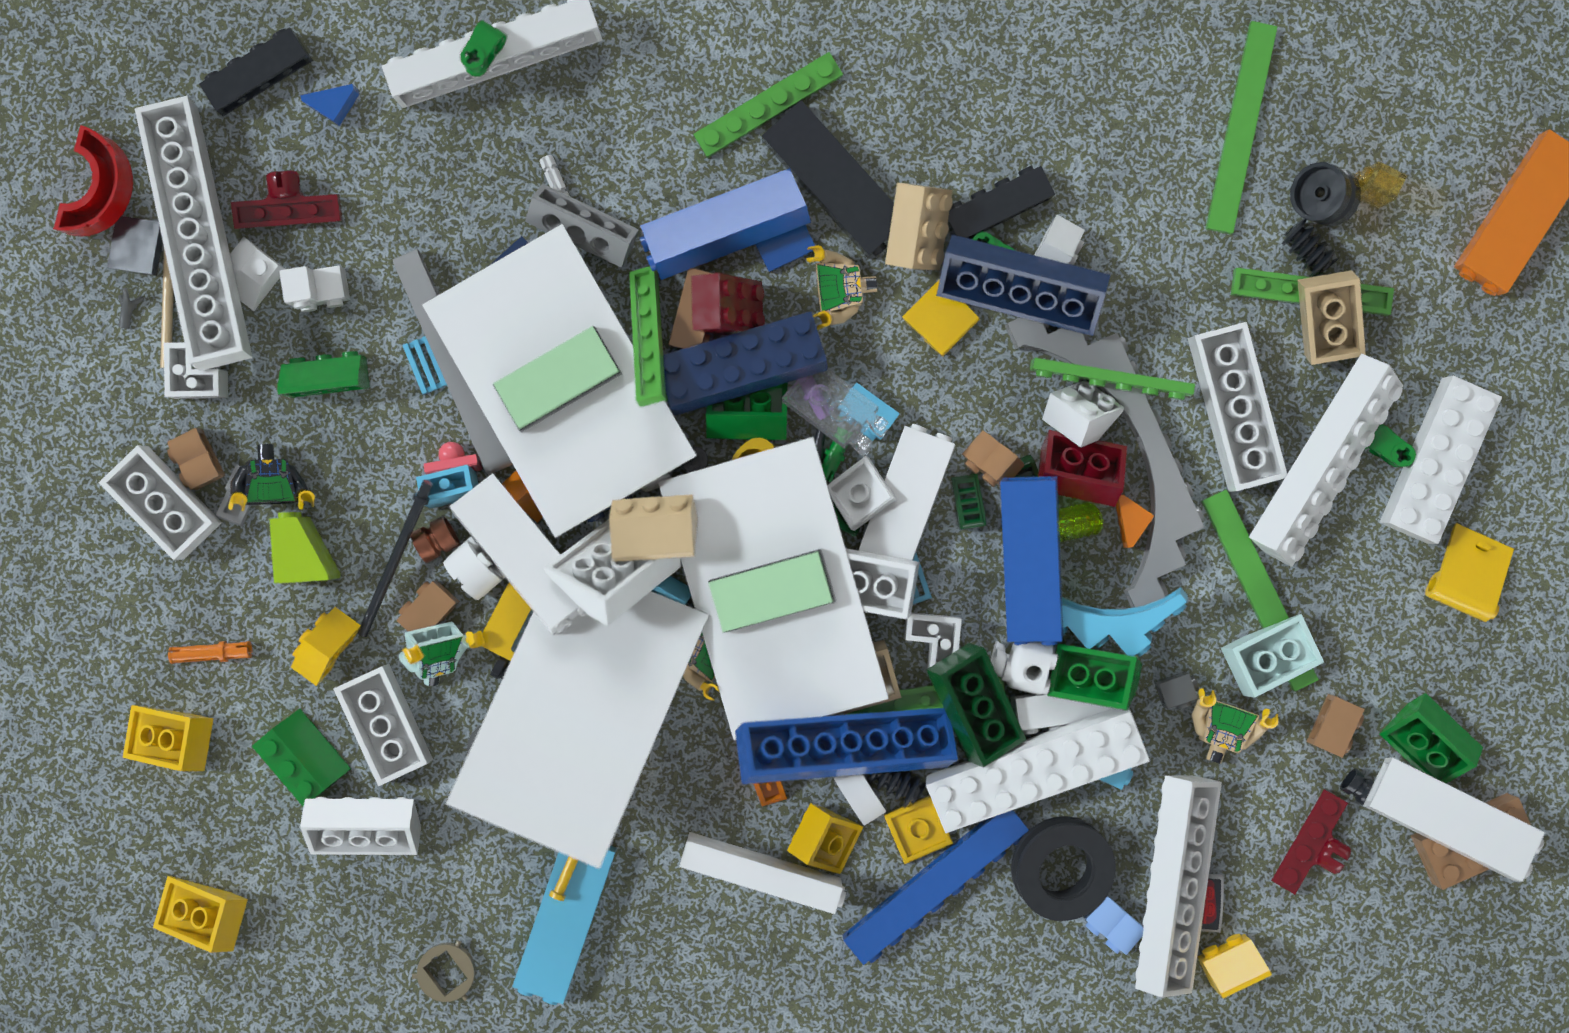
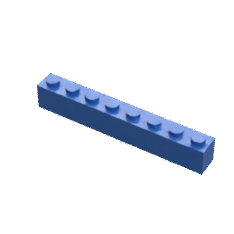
(933, 884)

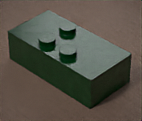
(976, 704)

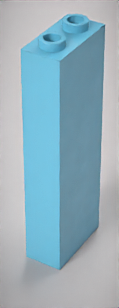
(561, 931)

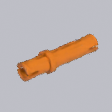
(222, 651)

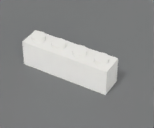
(1043, 711)

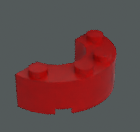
(108, 191)

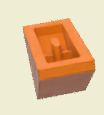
(521, 495)
(1132, 520)
(770, 792)

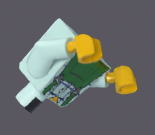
(437, 650)

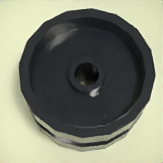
(1325, 194)

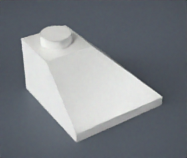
(253, 272)

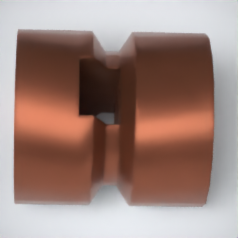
(432, 540)

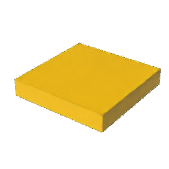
(917, 829)

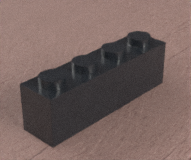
(255, 71)
(1000, 203)

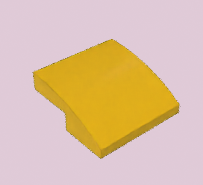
(940, 320)

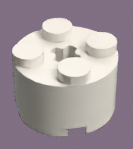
(473, 569)

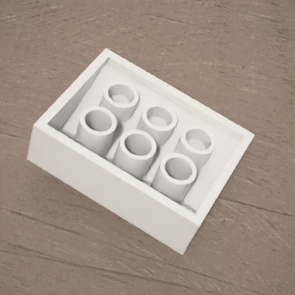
(604, 586)

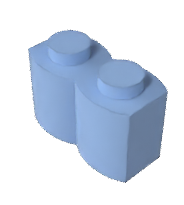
(1115, 925)

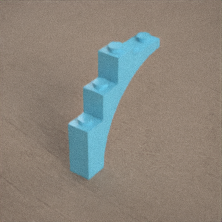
(1126, 626)

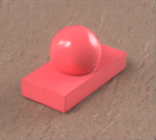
(451, 456)

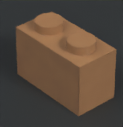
(428, 608)
(1336, 726)

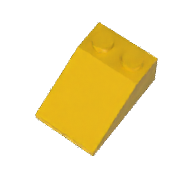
(168, 738)
(200, 915)

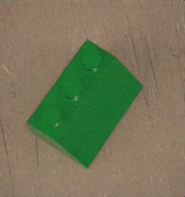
(323, 375)
(750, 416)
(1095, 677)
(1432, 740)
(301, 757)

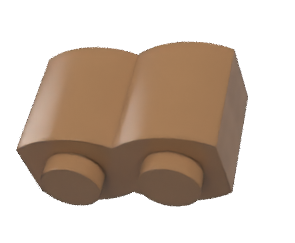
(195, 459)
(991, 459)

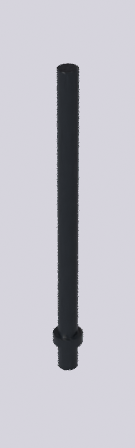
(420, 499)

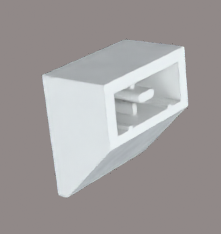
(1081, 412)

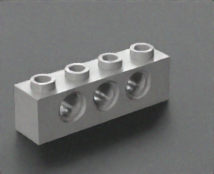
(585, 225)

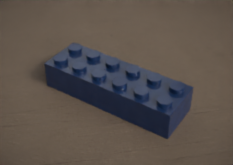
(1022, 285)
(743, 363)

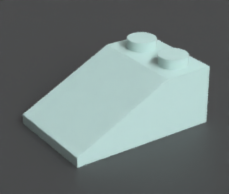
(1272, 656)

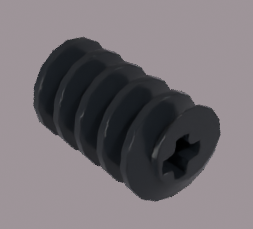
(1308, 248)
(901, 784)

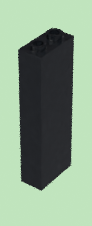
(832, 178)

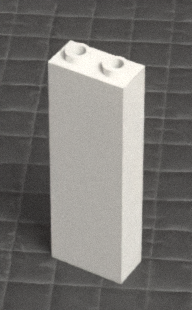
(915, 483)
(516, 550)
(1455, 819)
(763, 873)

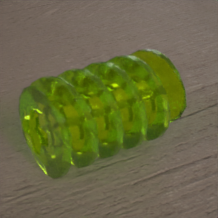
(1079, 521)

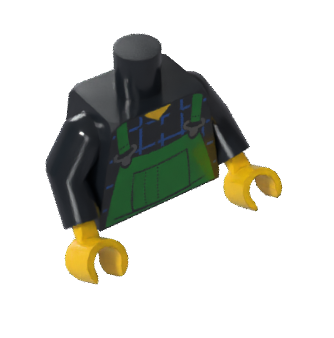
(268, 482)

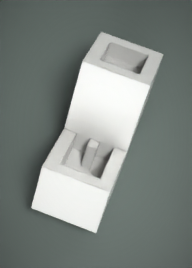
(860, 797)

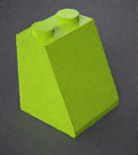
(299, 550)

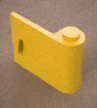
(1470, 576)

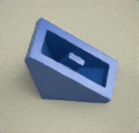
(333, 102)

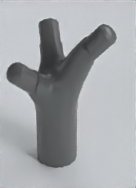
(127, 308)

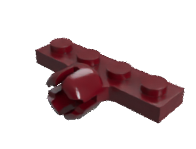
(285, 205)
(1314, 844)

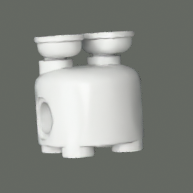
(1016, 668)

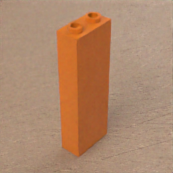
(1519, 217)

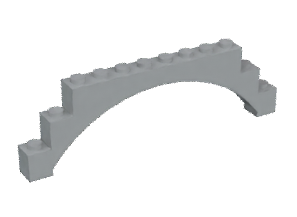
(1169, 495)

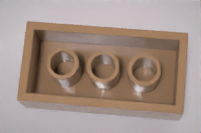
(1449, 867)

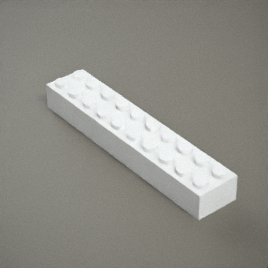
(193, 233)

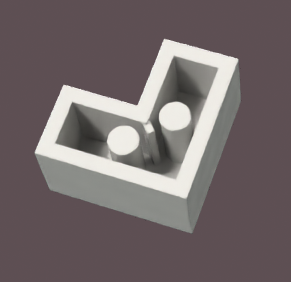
(1061, 241)
(309, 288)
(186, 381)
(937, 630)

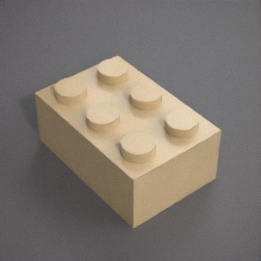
(918, 227)
(1331, 317)

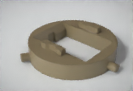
(431, 986)

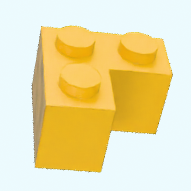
(323, 645)

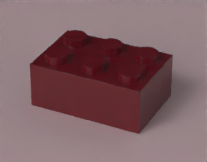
(726, 303)
(1085, 472)

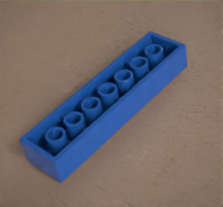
(845, 745)

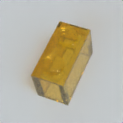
(1380, 184)

